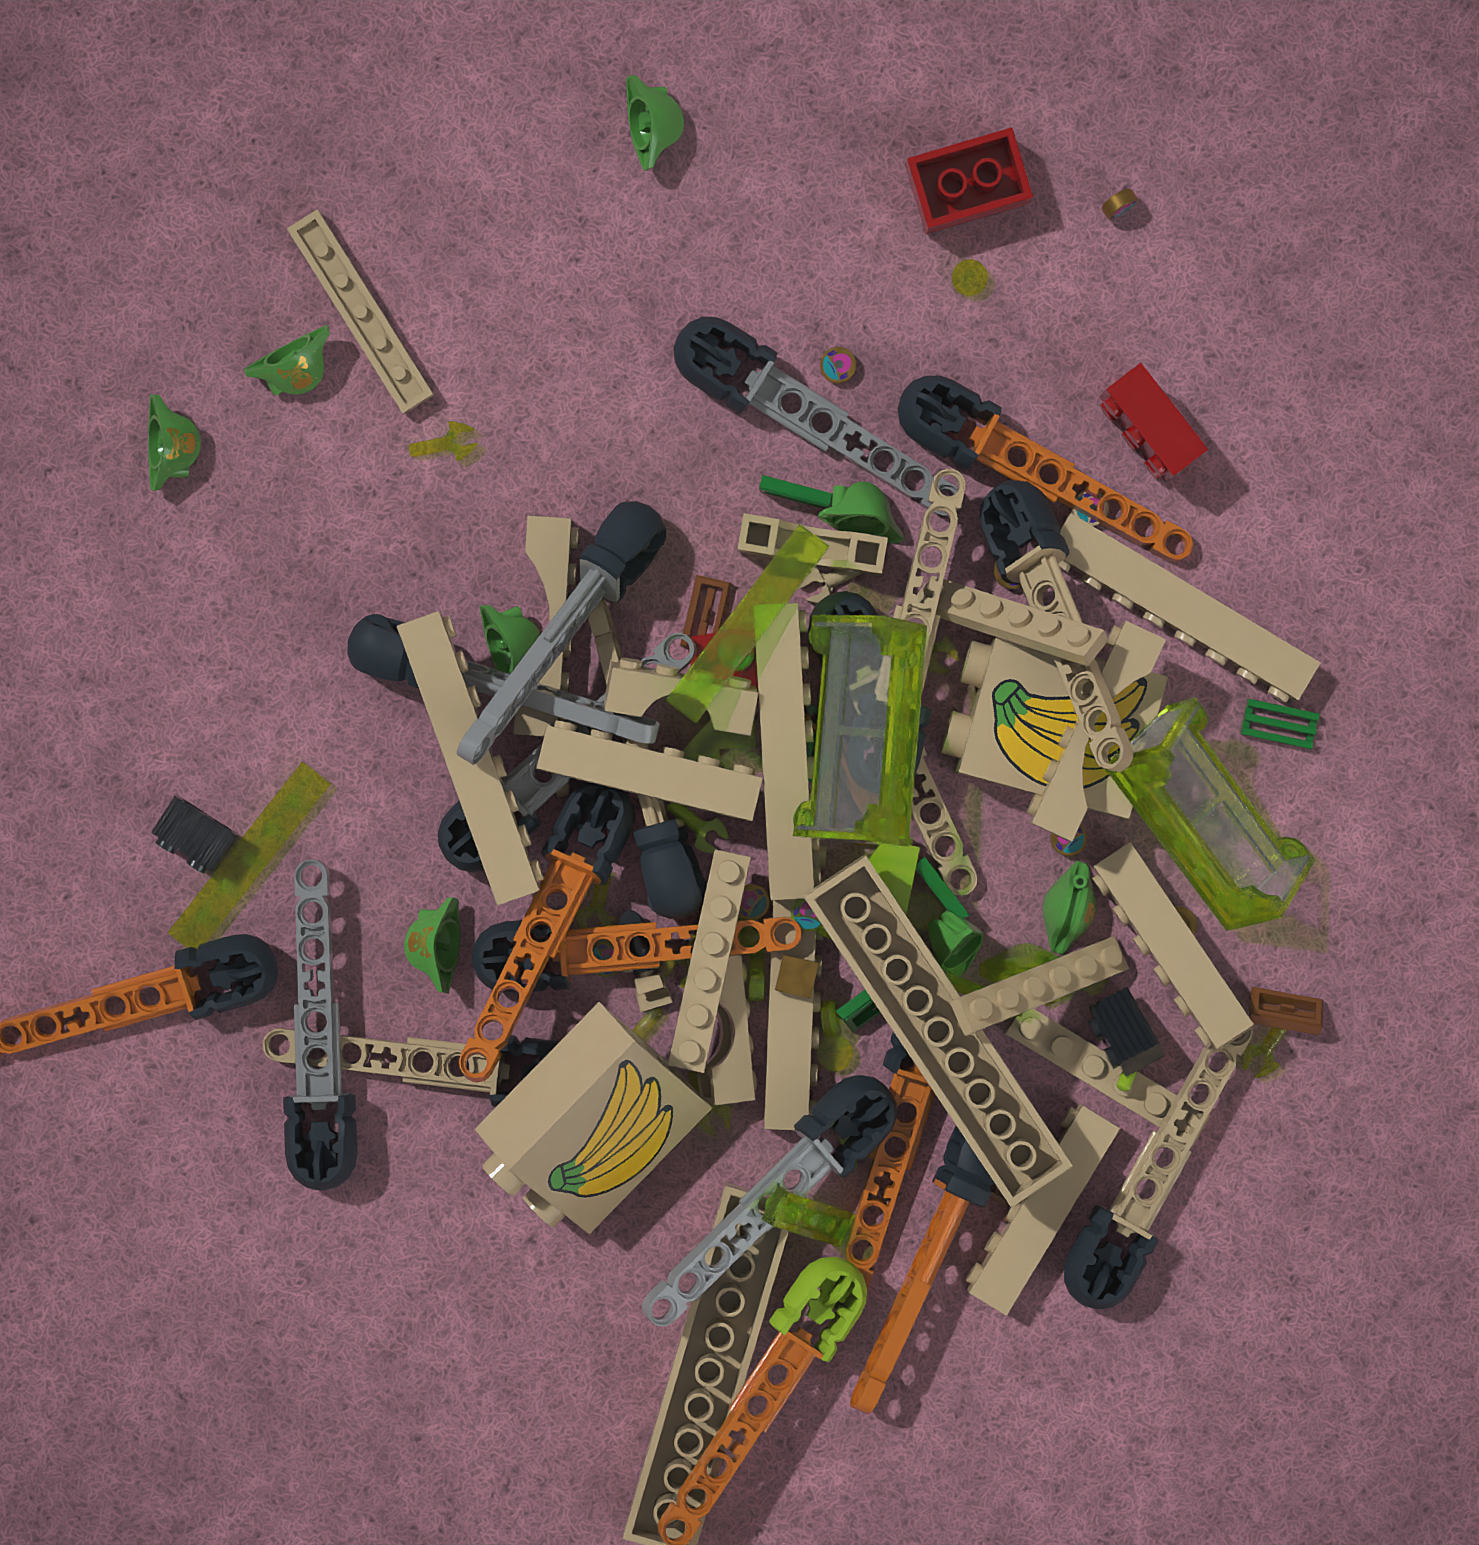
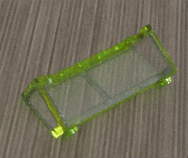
(864, 730)
(1209, 821)

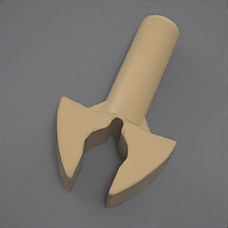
(830, 580)

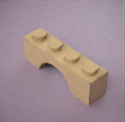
(846, 549)
(636, 687)
(729, 1071)

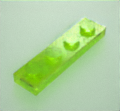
(807, 1216)

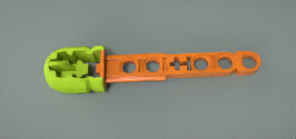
(838, 1282)

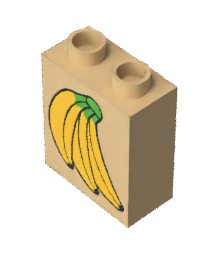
(1022, 716)
(589, 1122)

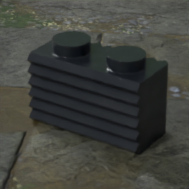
(194, 834)
(1125, 1031)

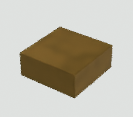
(796, 976)

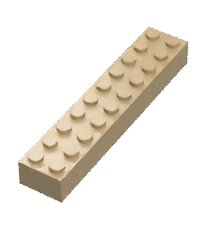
(917, 1006)
(705, 1376)

